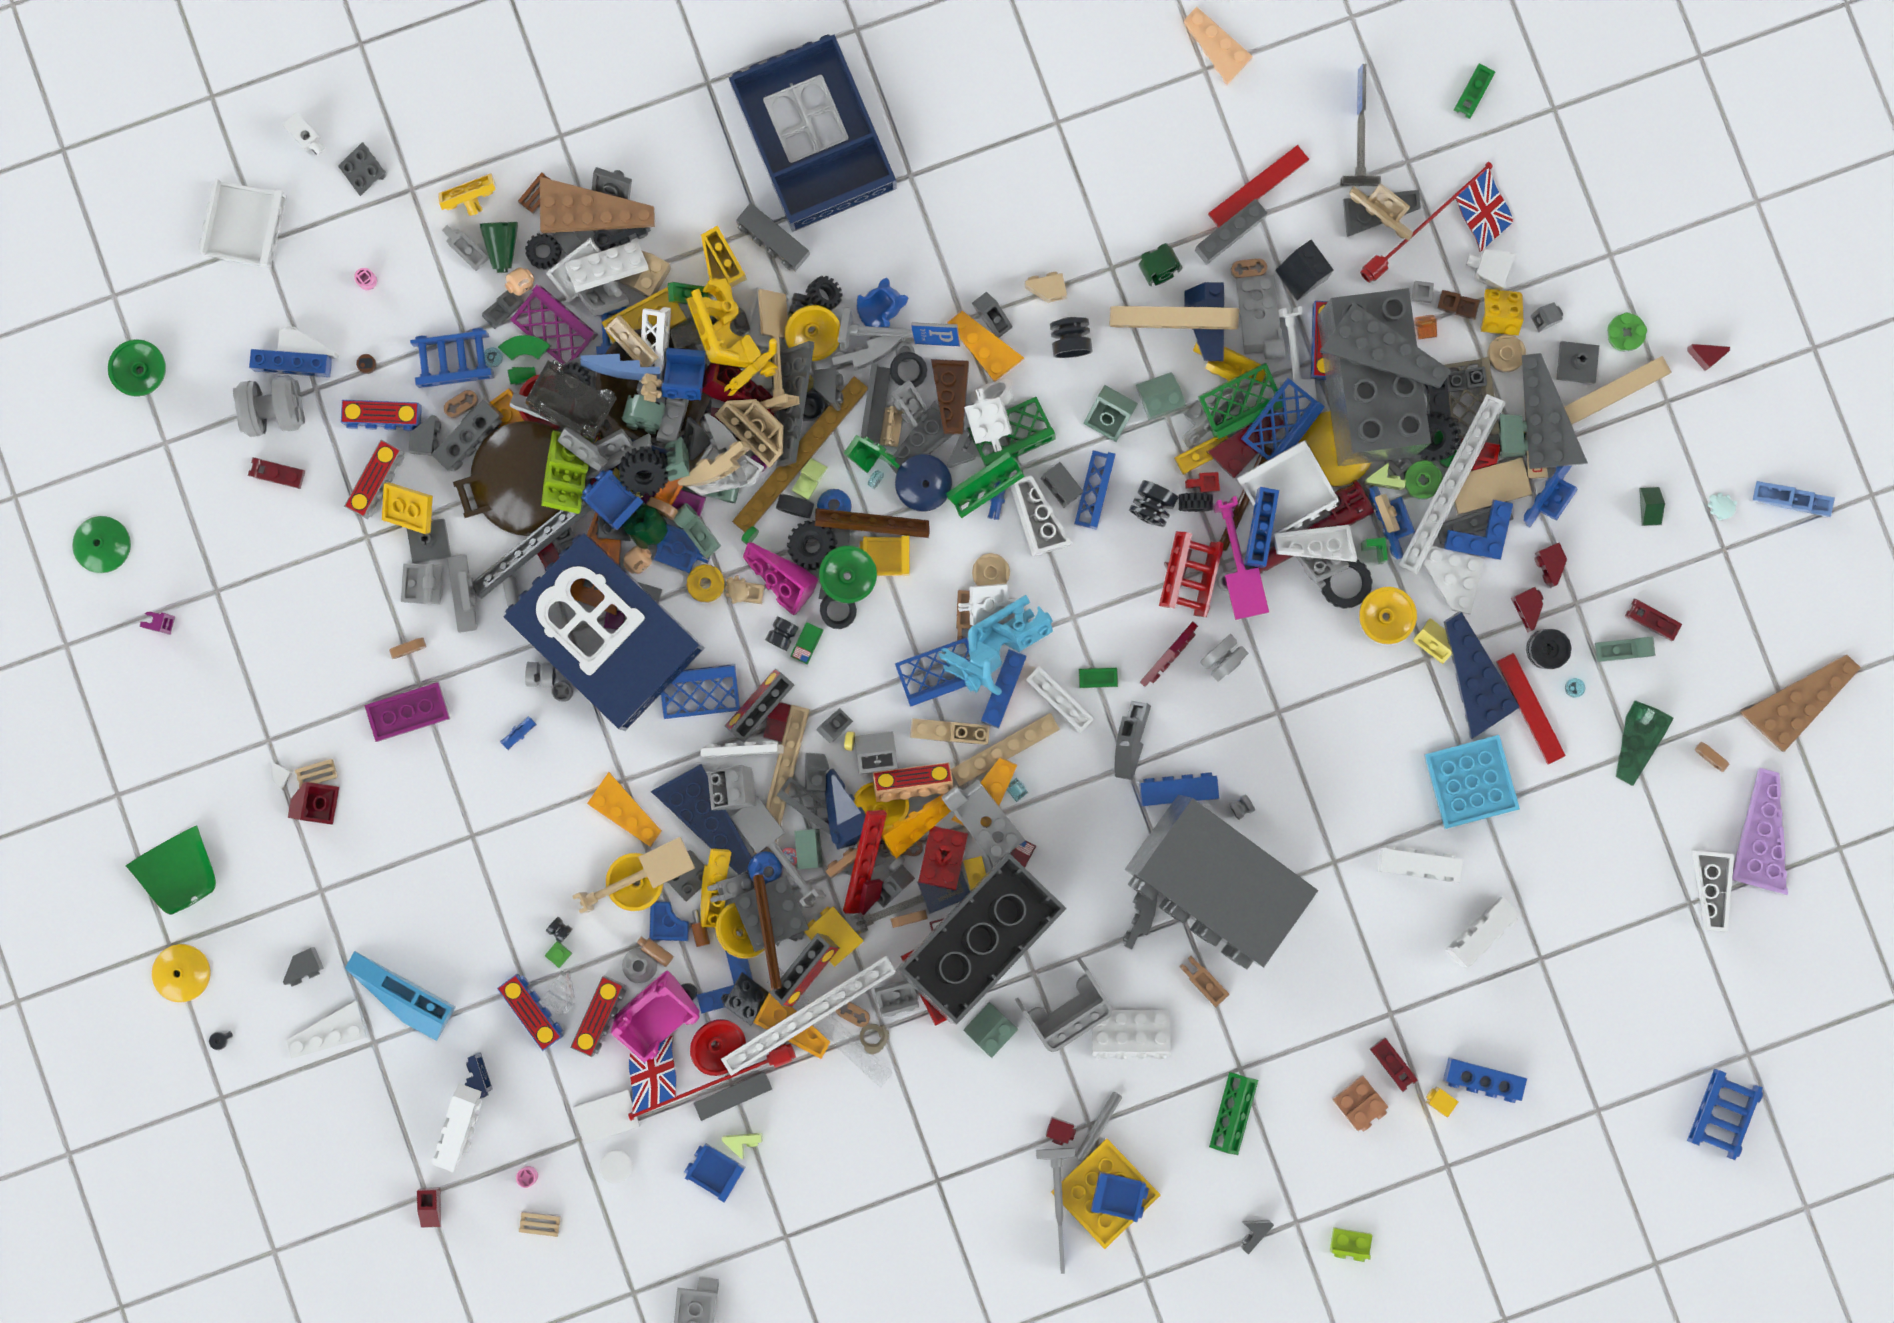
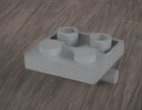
(603, 298)
(1320, 569)
(421, 583)

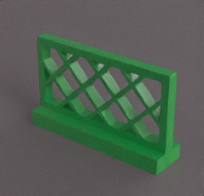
(1243, 417)
(1023, 445)

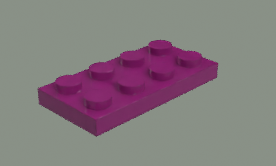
(407, 712)

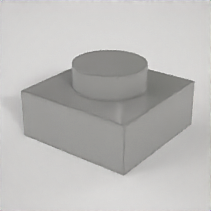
(1422, 291)

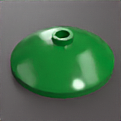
(126, 361)
(113, 546)
(852, 561)

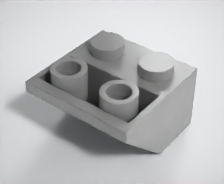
(876, 752)
(731, 788)

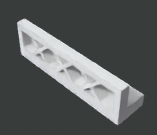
(661, 334)

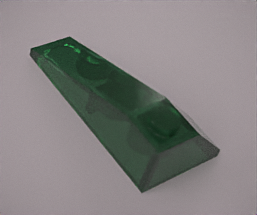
(1641, 736)

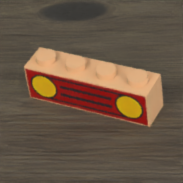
(912, 782)

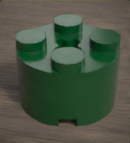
(1159, 265)
(646, 526)

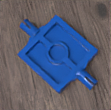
(678, 550)

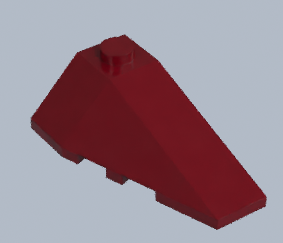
(720, 375)

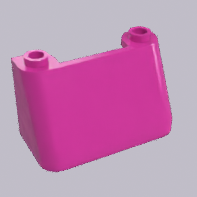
(654, 1016)

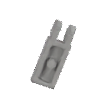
(731, 887)

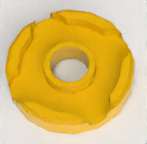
(715, 589)

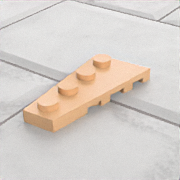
(1221, 49)

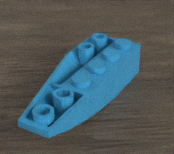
(403, 998)

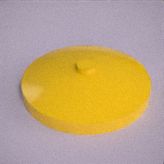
(1322, 444)

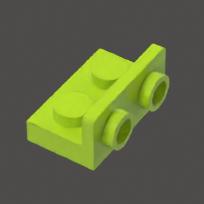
(1351, 1244)

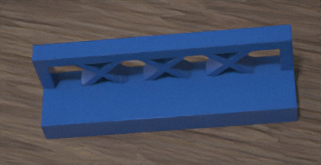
(1101, 492)

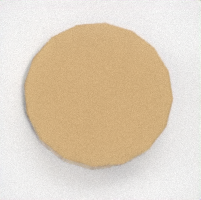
(1506, 353)
(990, 570)

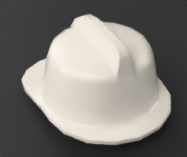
(994, 390)

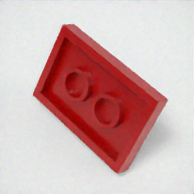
(943, 857)

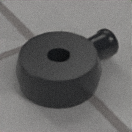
(223, 1040)

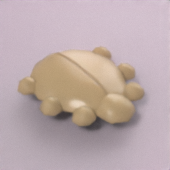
(737, 589)

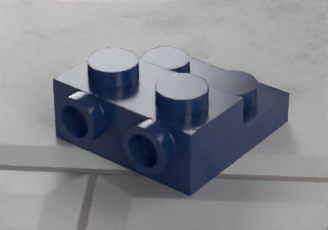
(480, 1078)

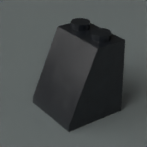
(1304, 270)

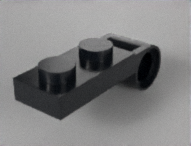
(620, 238)
(1439, 399)

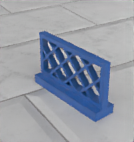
(1297, 429)
(703, 674)
(938, 689)

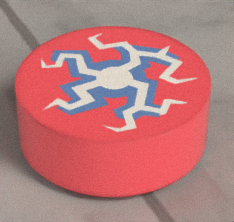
(791, 855)

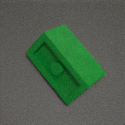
(1376, 544)

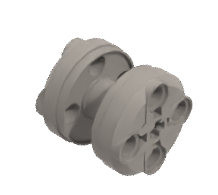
(255, 408)

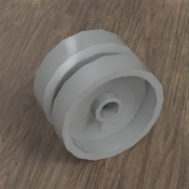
(1226, 660)

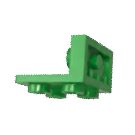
(865, 453)

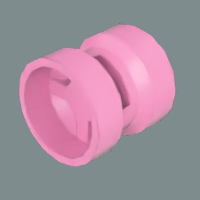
(368, 281)
(523, 1178)

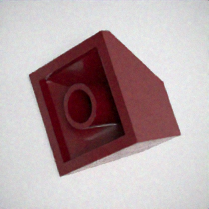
(314, 803)

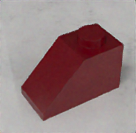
(1529, 607)

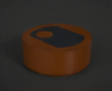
(366, 363)

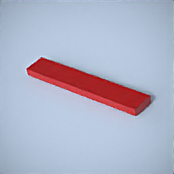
(1259, 185)
(1530, 709)
(865, 858)

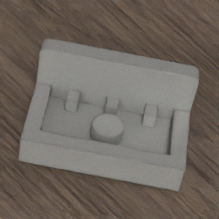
(909, 402)
(896, 998)

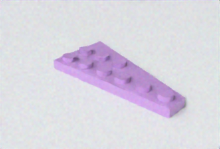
(1762, 844)

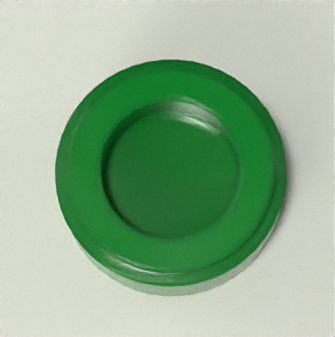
(750, 534)

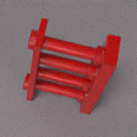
(1175, 570)

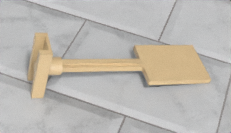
(773, 323)
(658, 865)

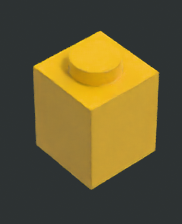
(1441, 1101)

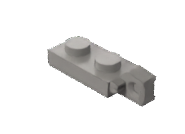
(465, 247)
(582, 448)

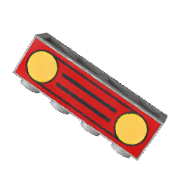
(371, 482)

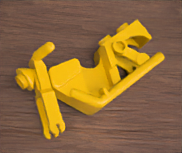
(720, 342)

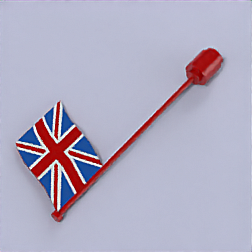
(1481, 209)
(655, 1080)

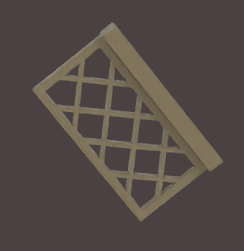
(1484, 391)

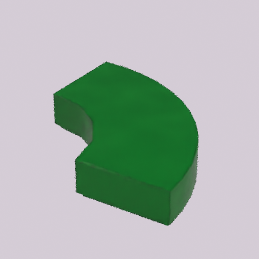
(524, 345)

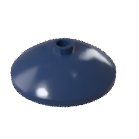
(910, 478)

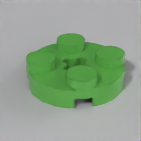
(1627, 343)
(1429, 471)

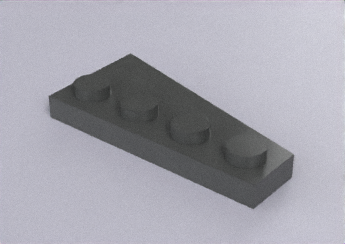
(1358, 219)
(924, 437)

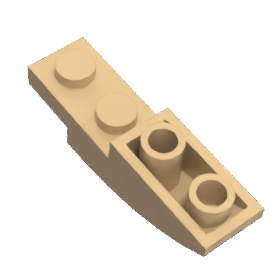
(710, 471)
(950, 731)

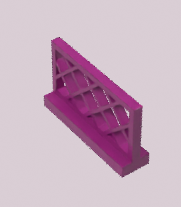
(564, 314)

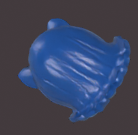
(880, 305)

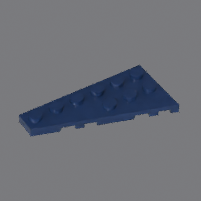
(1479, 682)
(690, 801)

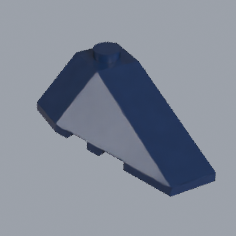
(1209, 340)
(843, 815)

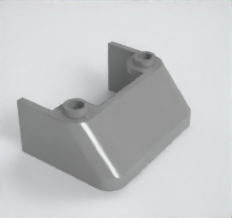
(1073, 1017)

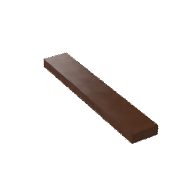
(872, 523)

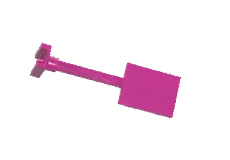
(1245, 585)

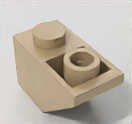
(1047, 288)

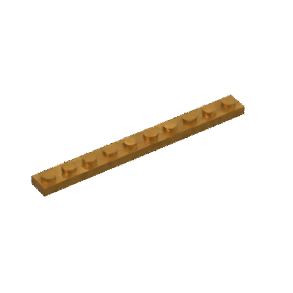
(807, 448)

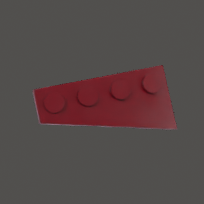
(1235, 454)

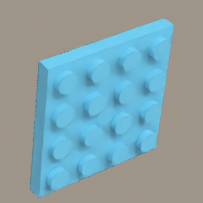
(1471, 781)

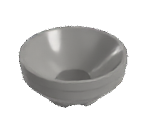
(646, 974)

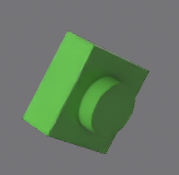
(558, 954)

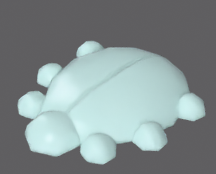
(1722, 506)

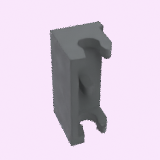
(1061, 484)

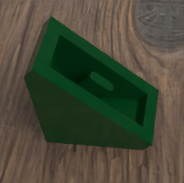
(1651, 506)

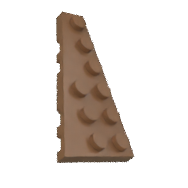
(580, 209)
(1796, 706)

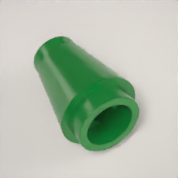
(520, 374)

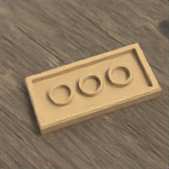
(1497, 482)

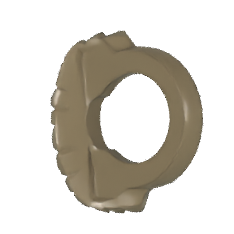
(883, 1034)

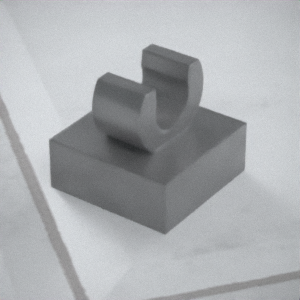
(1398, 466)

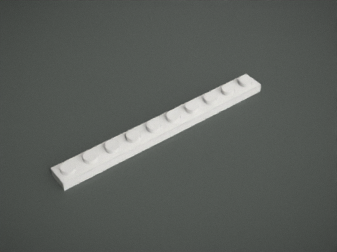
(1452, 483)
(808, 1015)

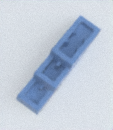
(611, 365)
(1793, 499)

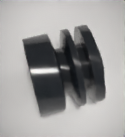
(1070, 333)
(1154, 501)
(1559, 652)

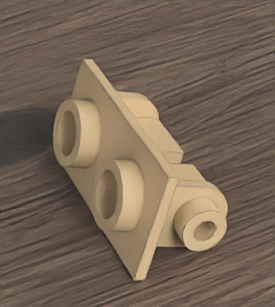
(891, 427)

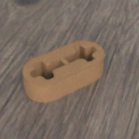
(1248, 264)
(463, 408)
(663, 508)
(407, 648)
(1712, 756)
(909, 918)
(849, 1017)

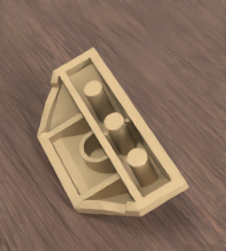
(755, 426)

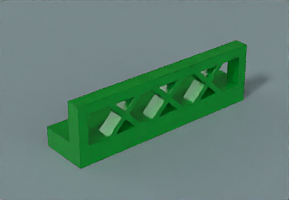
(984, 482)
(1237, 1115)

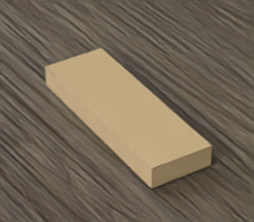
(631, 342)

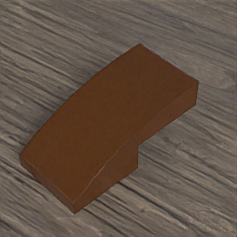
(1458, 305)

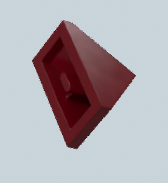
(1707, 355)

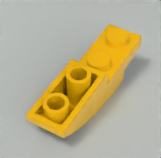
(713, 872)

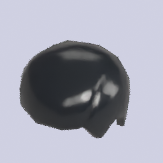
(813, 406)

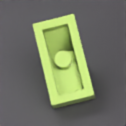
(809, 478)
(1380, 479)
(736, 1142)

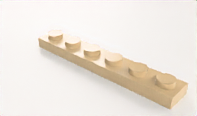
(1005, 749)

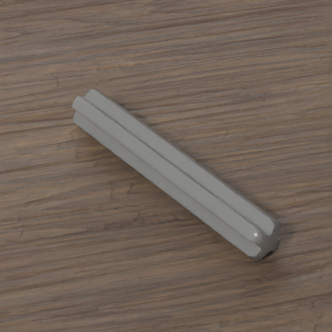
(1098, 1126)

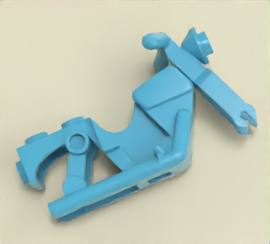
(988, 637)

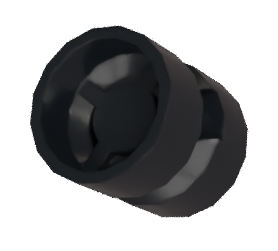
(782, 633)

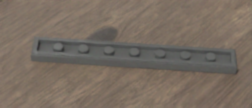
(526, 550)

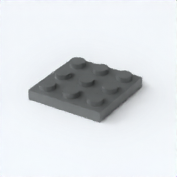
(784, 913)

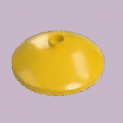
(824, 335)
(1400, 610)
(895, 809)
(632, 896)
(726, 927)
(193, 973)

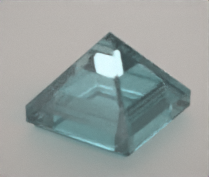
(1017, 789)

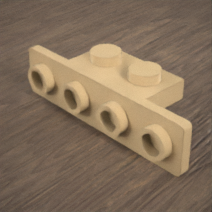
(1385, 206)

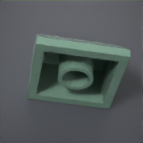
(1161, 396)
(1110, 413)
(1512, 436)
(990, 1029)

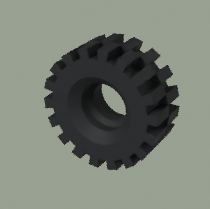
(1450, 440)
(643, 460)
(798, 541)

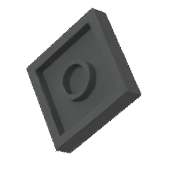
(611, 183)
(1577, 362)
(431, 545)

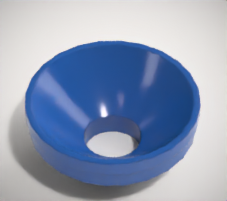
(842, 497)
(763, 860)

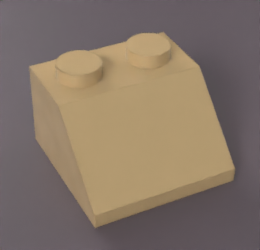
(649, 281)

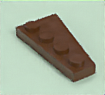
(951, 389)

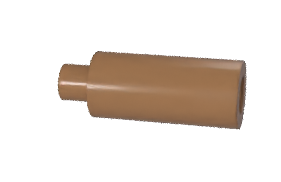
(655, 951)

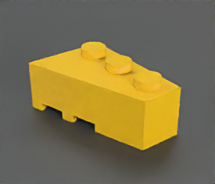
(720, 258)

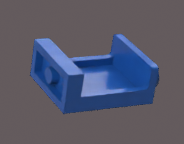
(684, 374)
(610, 499)
(714, 1171)
(1119, 1196)

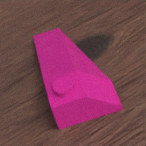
(786, 579)

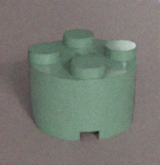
(643, 414)

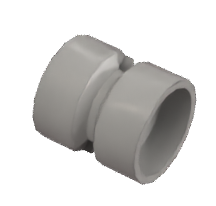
(546, 677)

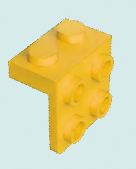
(1502, 312)

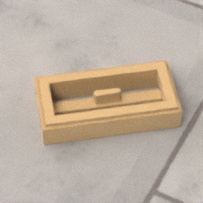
(300, 778)
(547, 1225)

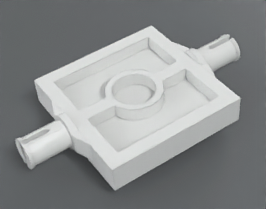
(988, 419)
(986, 601)

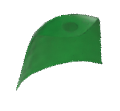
(176, 871)

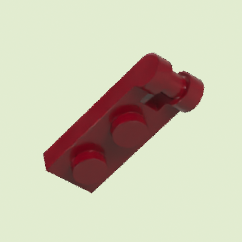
(277, 473)
(1654, 620)
(1393, 1064)

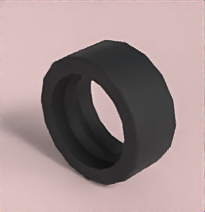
(908, 355)
(795, 506)
(837, 624)

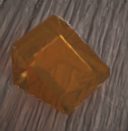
(1426, 326)

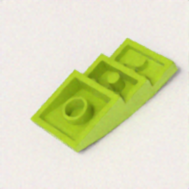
(563, 478)

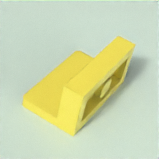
(1434, 641)

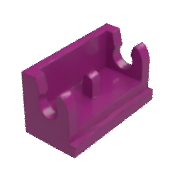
(160, 623)

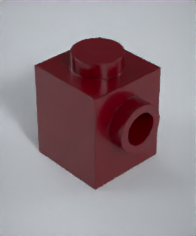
(1060, 1131)

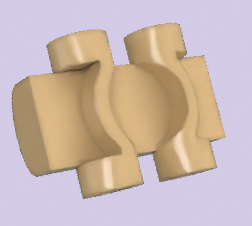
(649, 388)

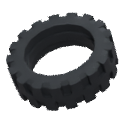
(1367, 582)

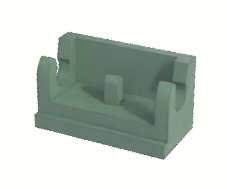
(677, 460)
(808, 849)

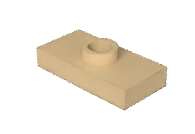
(1387, 512)

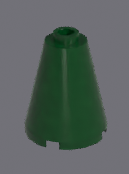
(500, 243)

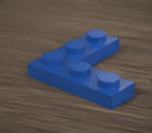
(1495, 535)
(712, 1000)

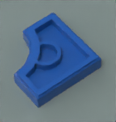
(666, 925)

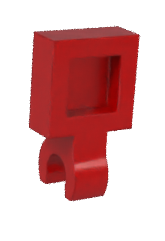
(1207, 482)

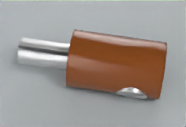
(700, 933)

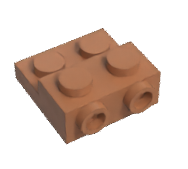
(1361, 1104)

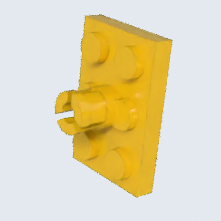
(468, 194)
(407, 508)

